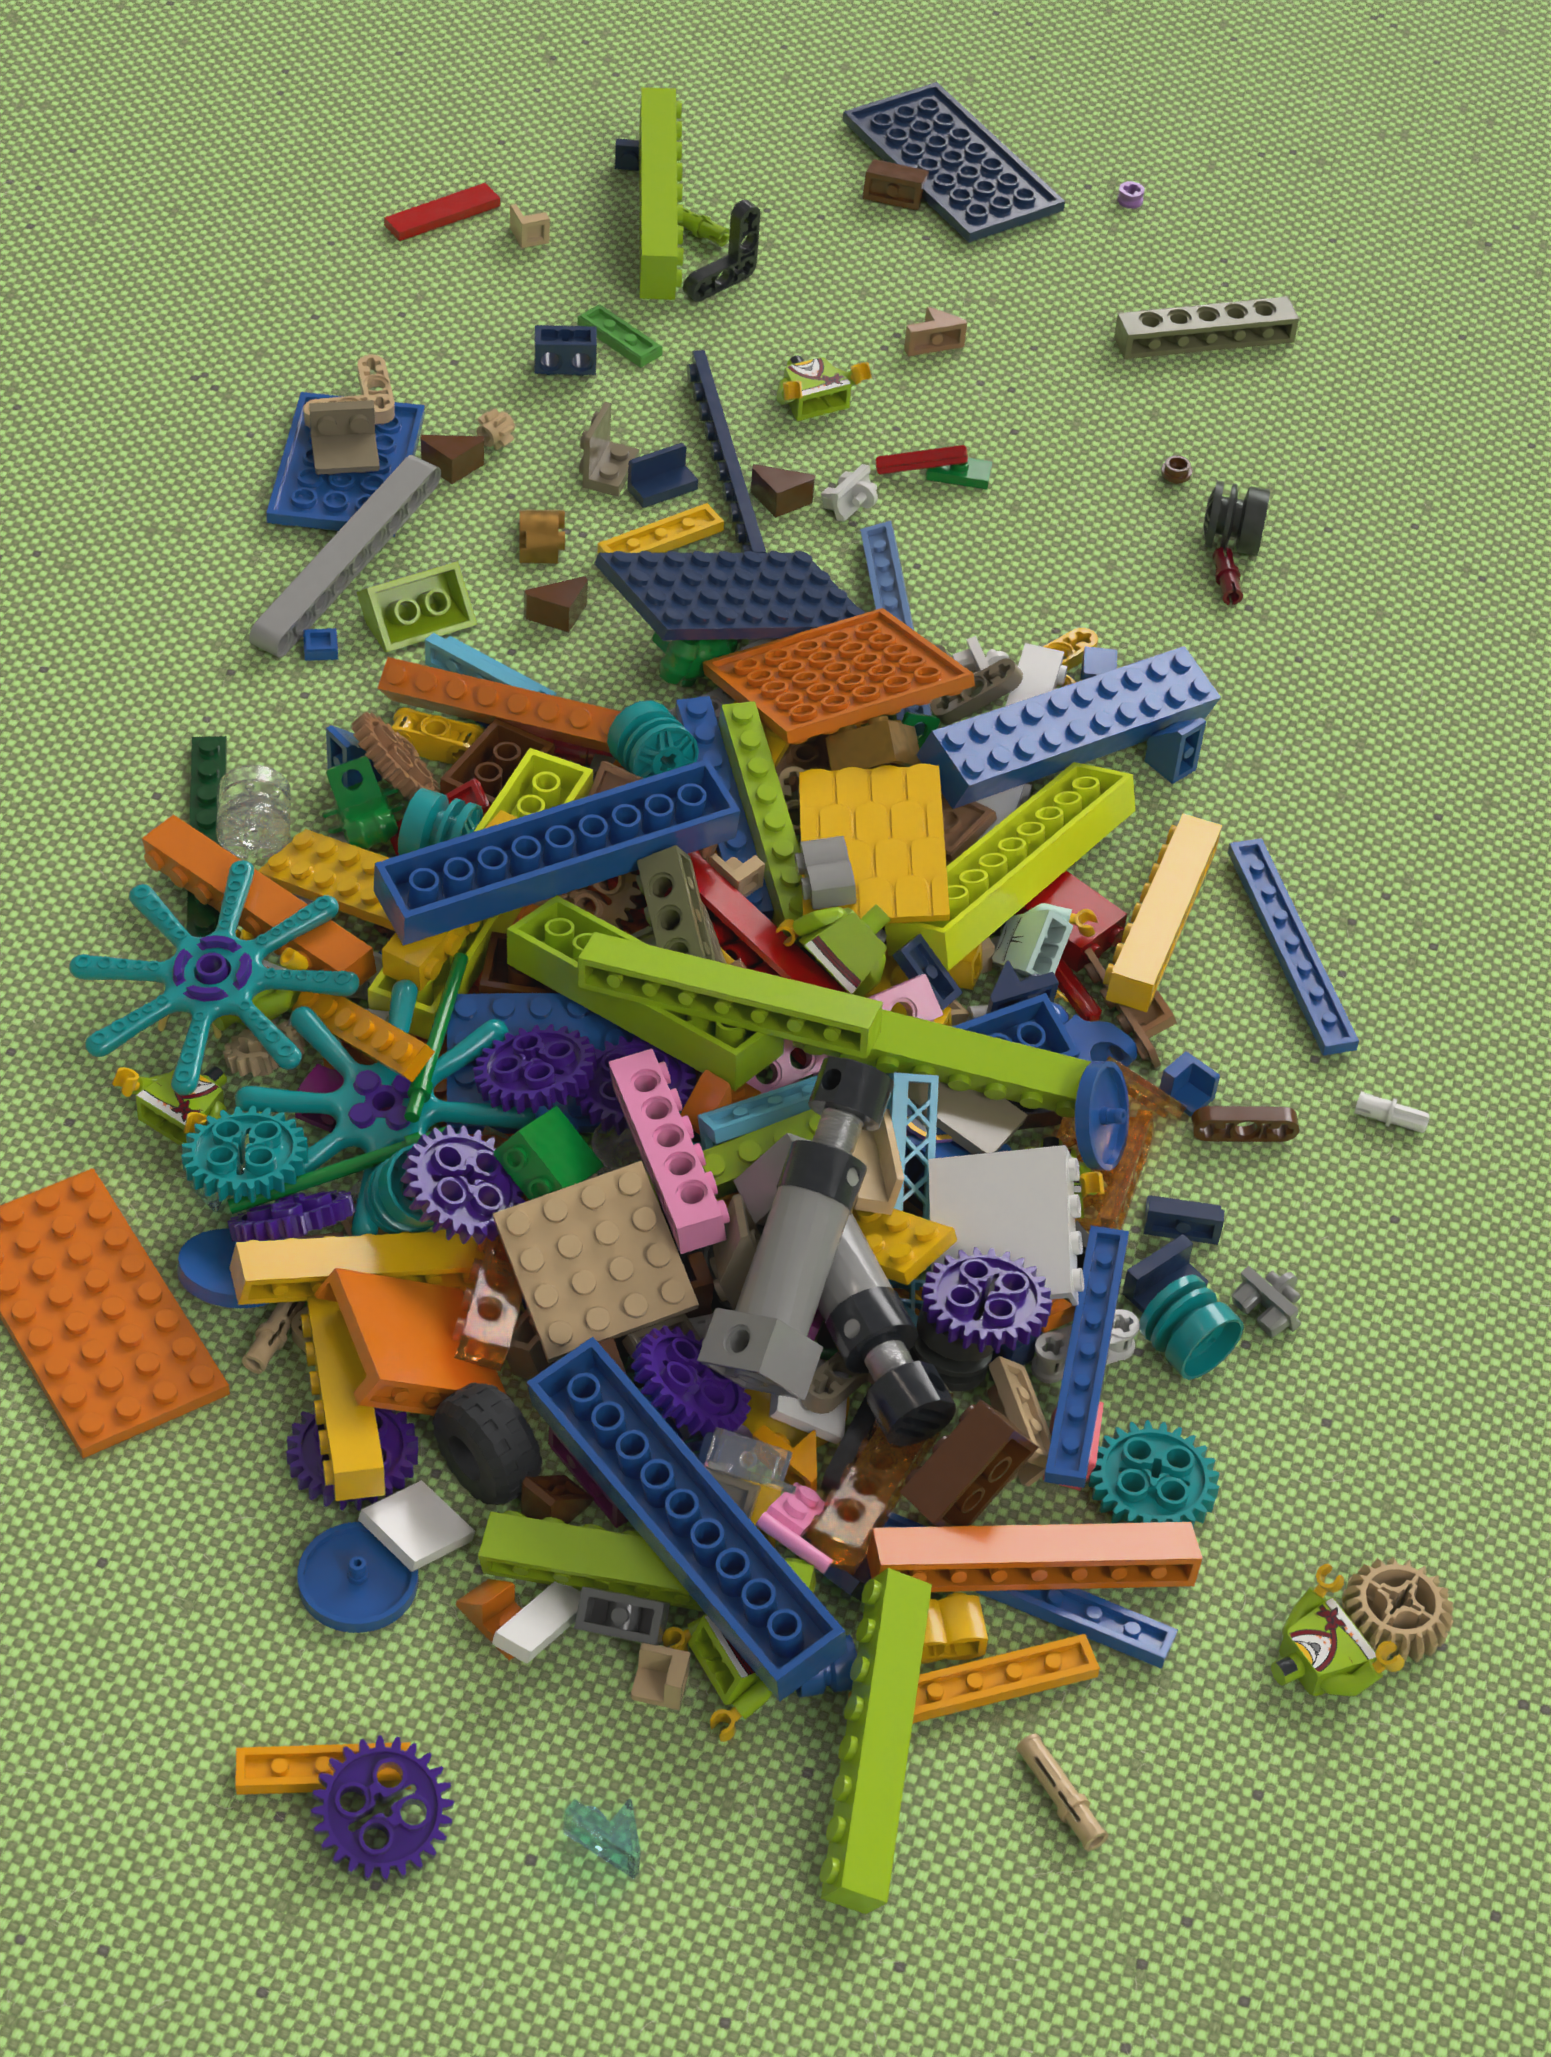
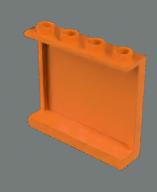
(403, 1340)

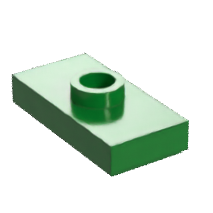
(971, 474)

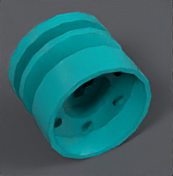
(650, 740)
(433, 820)
(386, 1201)
(1191, 1327)

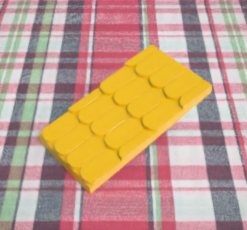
(890, 834)

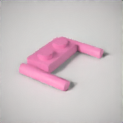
(790, 1519)

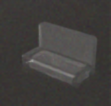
(749, 1460)

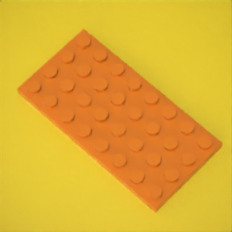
(97, 1317)

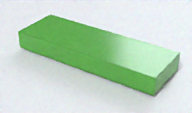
(621, 336)

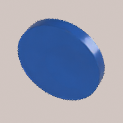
(1102, 1115)
(205, 1268)
(354, 1580)

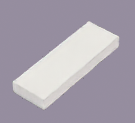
(539, 1622)

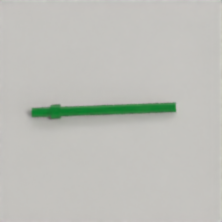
(422, 1087)
(329, 1173)

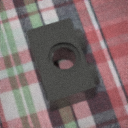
(622, 1615)

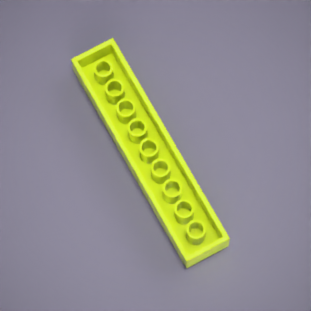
(535, 785)
(1022, 858)

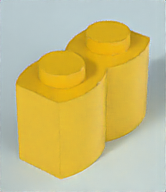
(954, 1629)

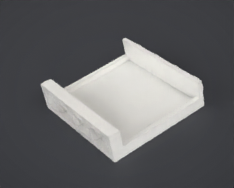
(1015, 1205)

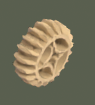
(1399, 1607)

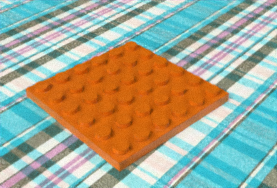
(838, 675)

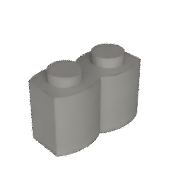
(827, 872)

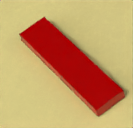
(442, 211)

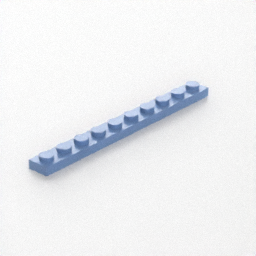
(889, 587)

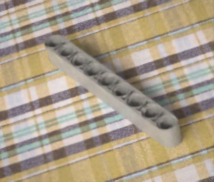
(344, 556)

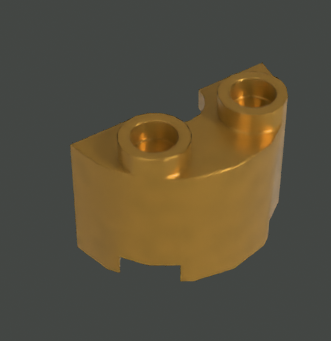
(541, 535)

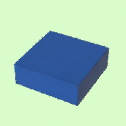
(320, 644)

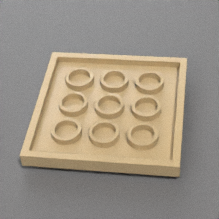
(595, 1260)

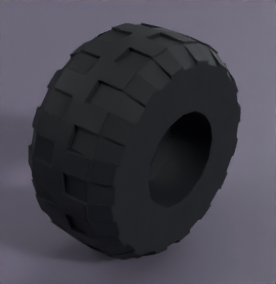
(486, 1443)

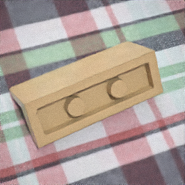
(884, 1168)
(1017, 1401)

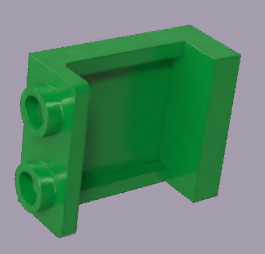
(547, 1155)

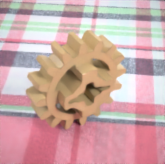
(248, 1055)

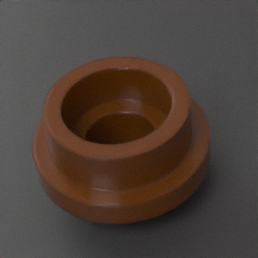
(1177, 469)

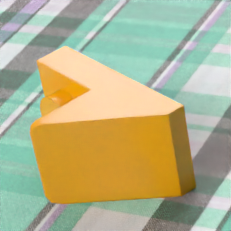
(803, 1459)

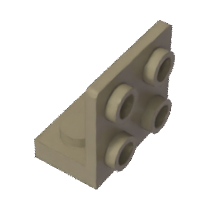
(343, 437)
(604, 462)

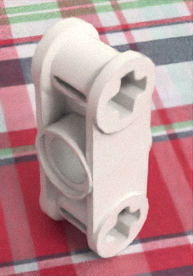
(1057, 1345)

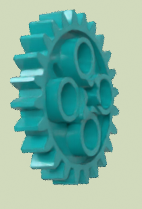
(272, 1156)
(1154, 1476)

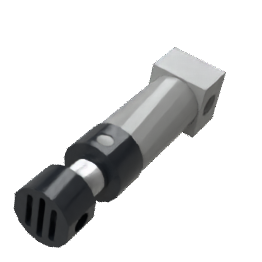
(864, 1320)
(766, 1337)

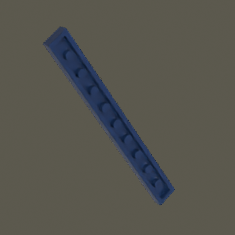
(724, 453)

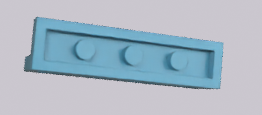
(460, 658)
(898, 1109)
(754, 1113)

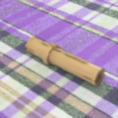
(271, 1336)
(1071, 1806)

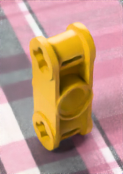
(435, 735)

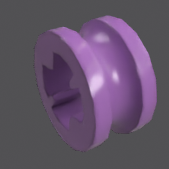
(1131, 194)

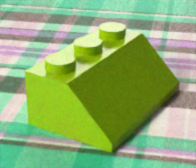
(417, 606)

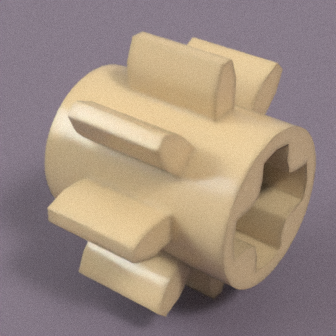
(496, 428)

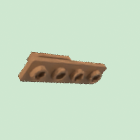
(1140, 1023)

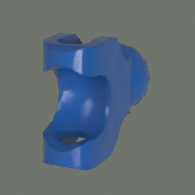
(1098, 1039)

